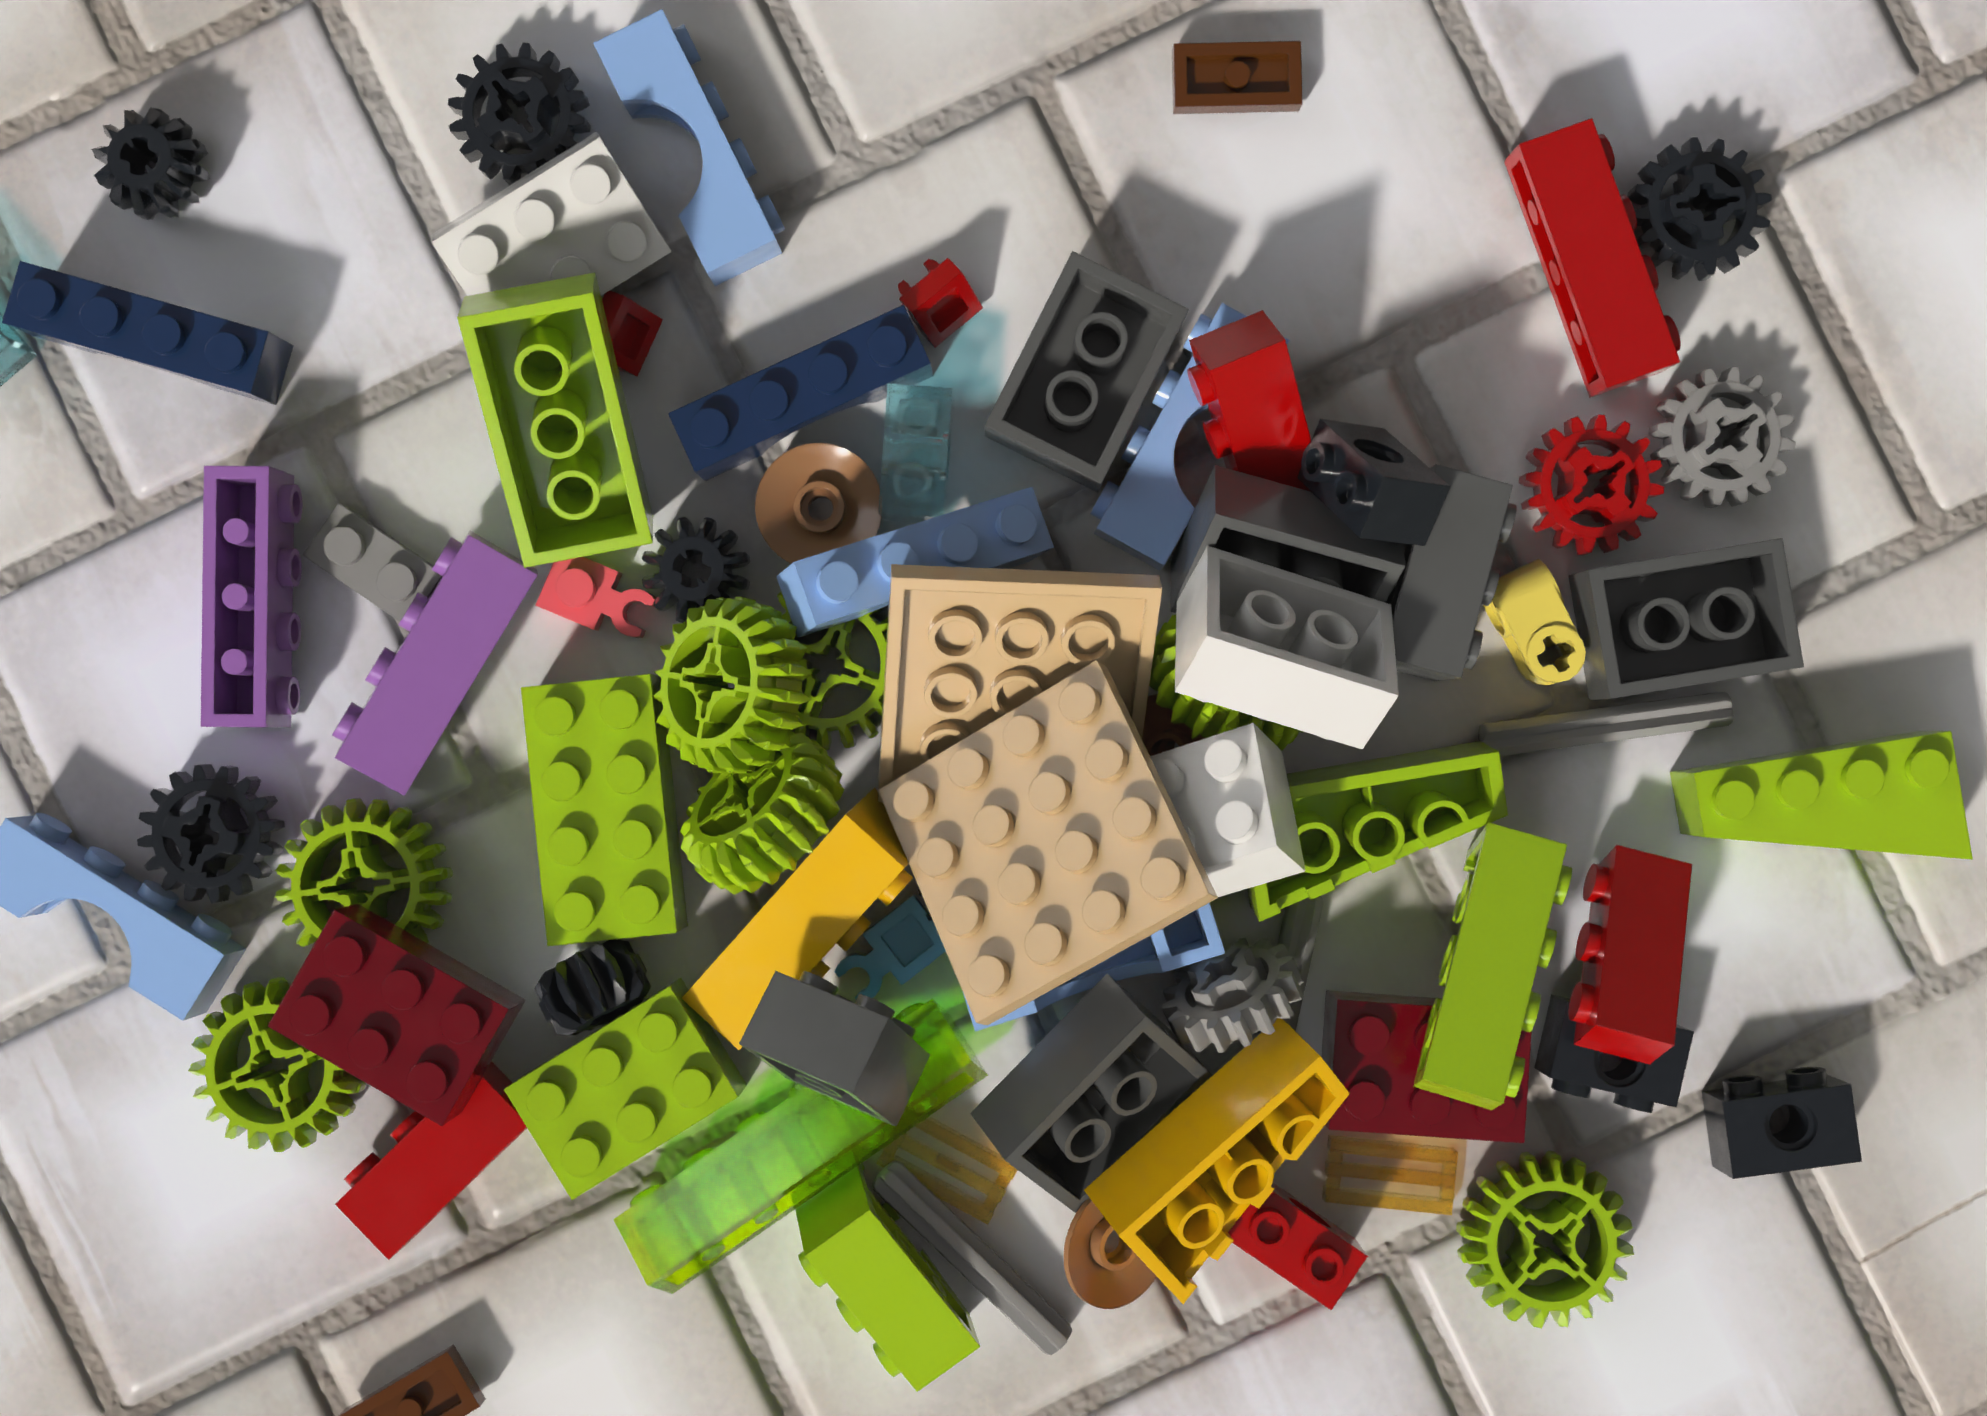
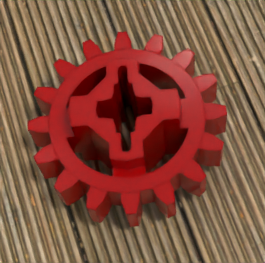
(1609, 501)

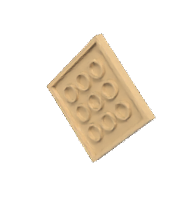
(992, 638)
(1045, 844)

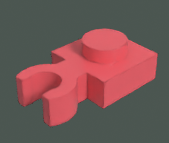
(587, 592)

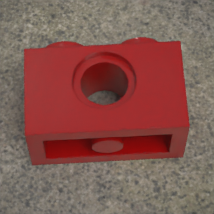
(1300, 1246)

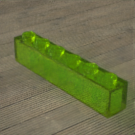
(781, 1162)

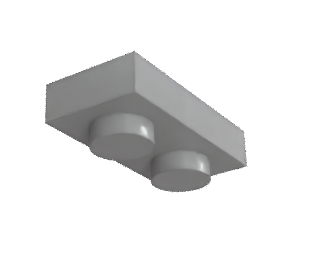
(371, 562)

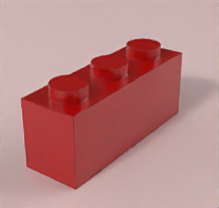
(1251, 399)
(1631, 954)
(429, 1165)

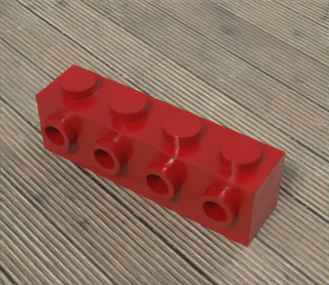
(1593, 257)

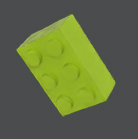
(625, 1089)

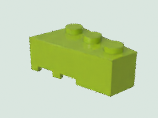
(883, 1281)

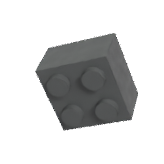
(836, 1045)

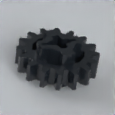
(538, 98)
(1711, 184)
(199, 854)

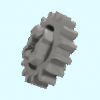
(1703, 422)
(1233, 995)

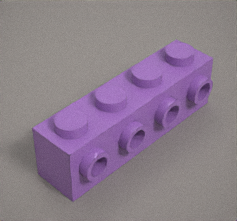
(249, 597)
(435, 663)

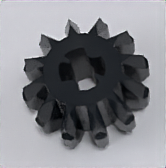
(137, 145)
(685, 549)
(592, 987)

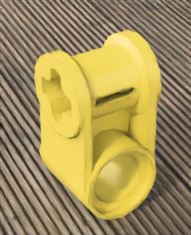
(1533, 615)

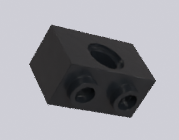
(1372, 482)
(1578, 1069)
(1818, 1132)

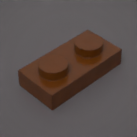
(1236, 77)
(431, 1389)

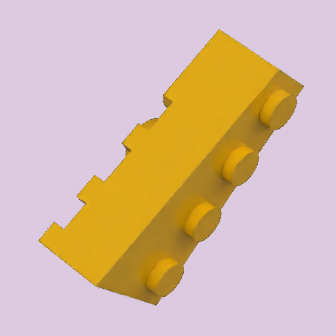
(806, 917)
(1217, 1155)

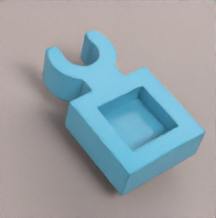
(900, 944)

